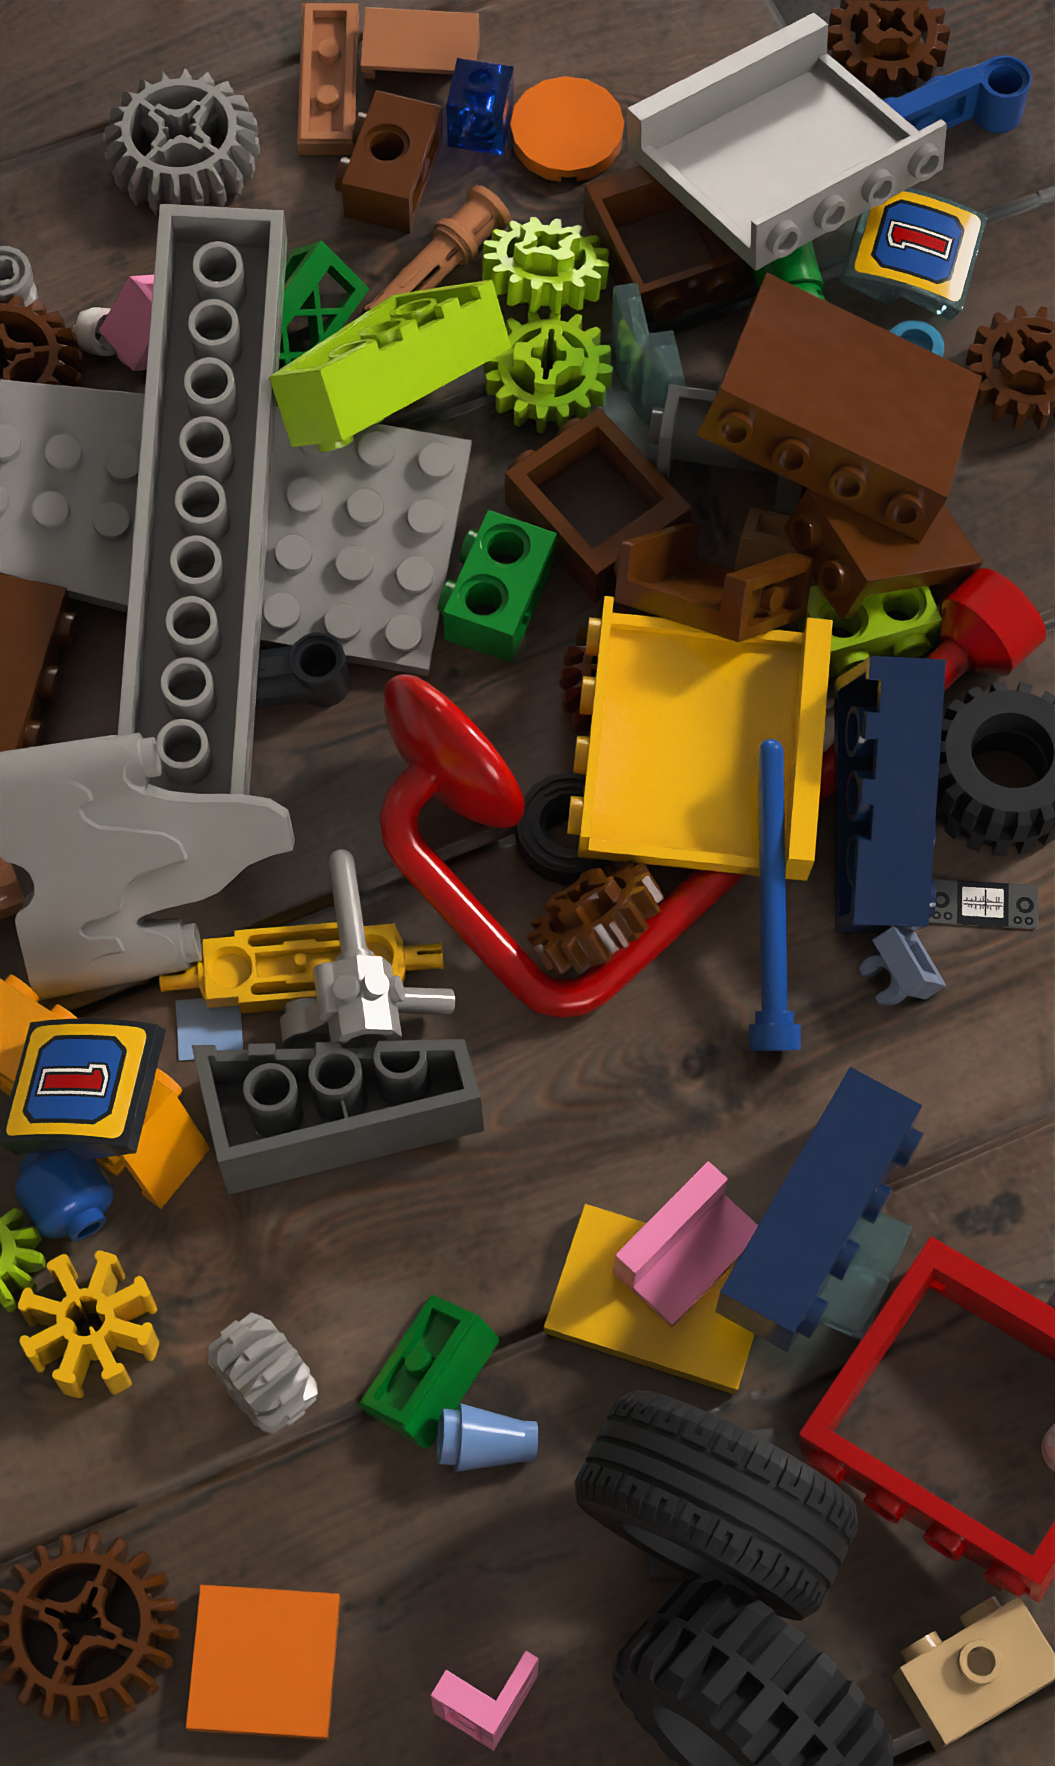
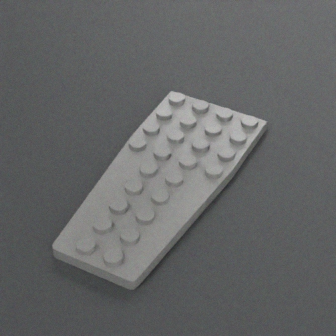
(351, 534)

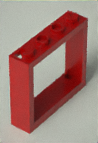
(892, 1493)

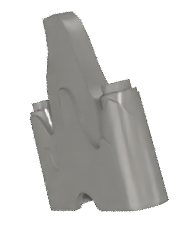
(115, 851)

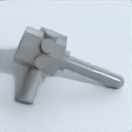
(357, 992)

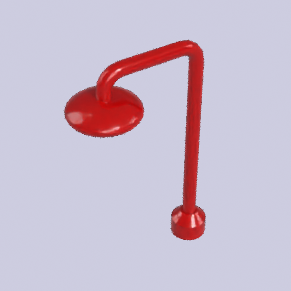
(983, 630)

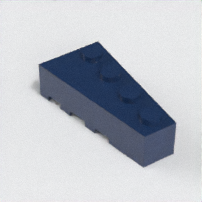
(886, 792)

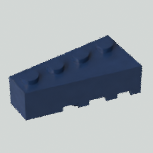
(820, 1210)

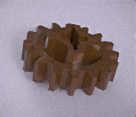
(888, 41)
(1026, 370)
(595, 917)

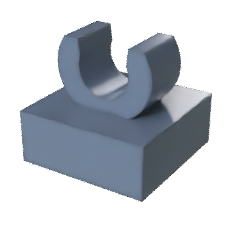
(908, 965)

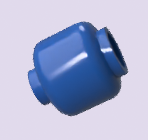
(63, 1194)

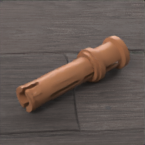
(453, 243)

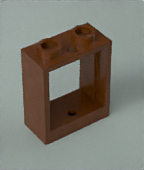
(638, 195)
(575, 440)

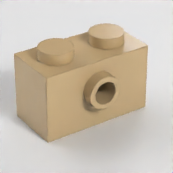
(975, 1672)

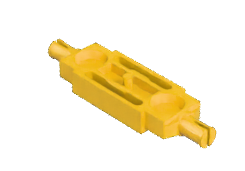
(237, 970)

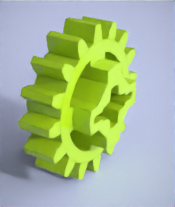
(545, 265)
(573, 385)

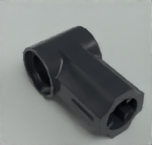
(284, 673)

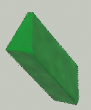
(429, 1370)

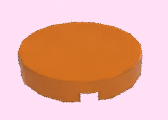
(567, 129)

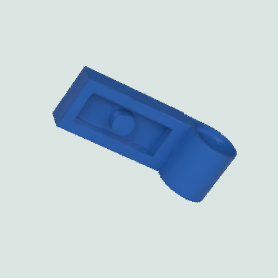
(988, 92)

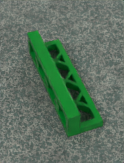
(303, 272)

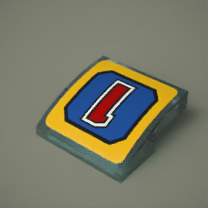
(915, 250)

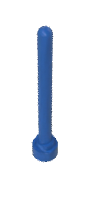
(773, 1025)

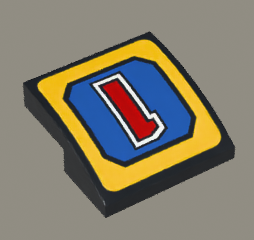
(82, 1087)

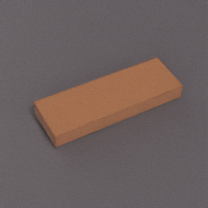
(328, 78)

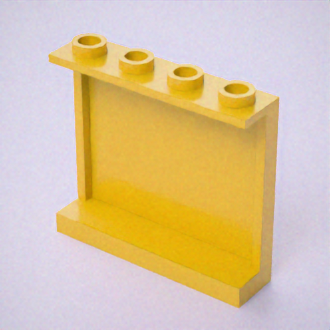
(681, 738)

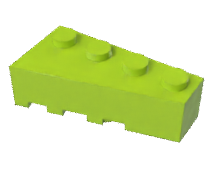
(388, 361)

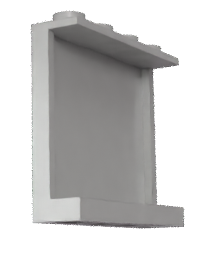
(779, 144)

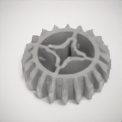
(182, 161)

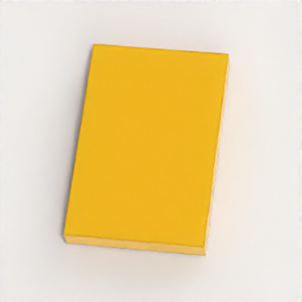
(606, 1315)

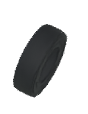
(531, 836)

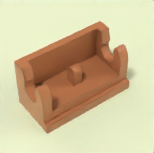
(417, 40)

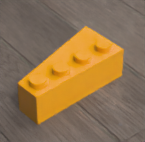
(169, 1138)

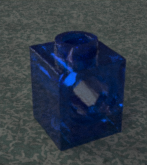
(480, 106)

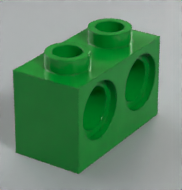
(508, 588)

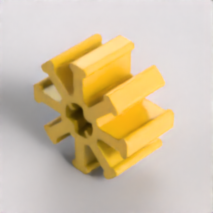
(63, 1336)

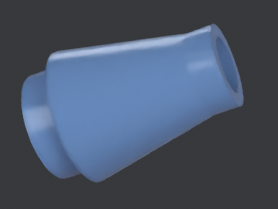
(483, 1439)

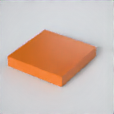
(263, 1662)

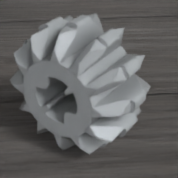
(262, 1372)

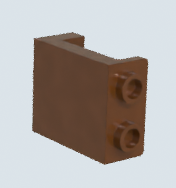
(868, 558)
(669, 580)

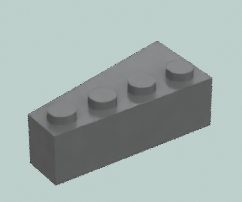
(332, 1105)

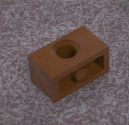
(392, 190)

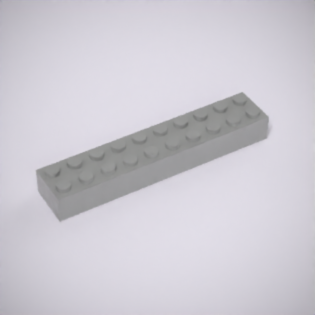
(204, 494)

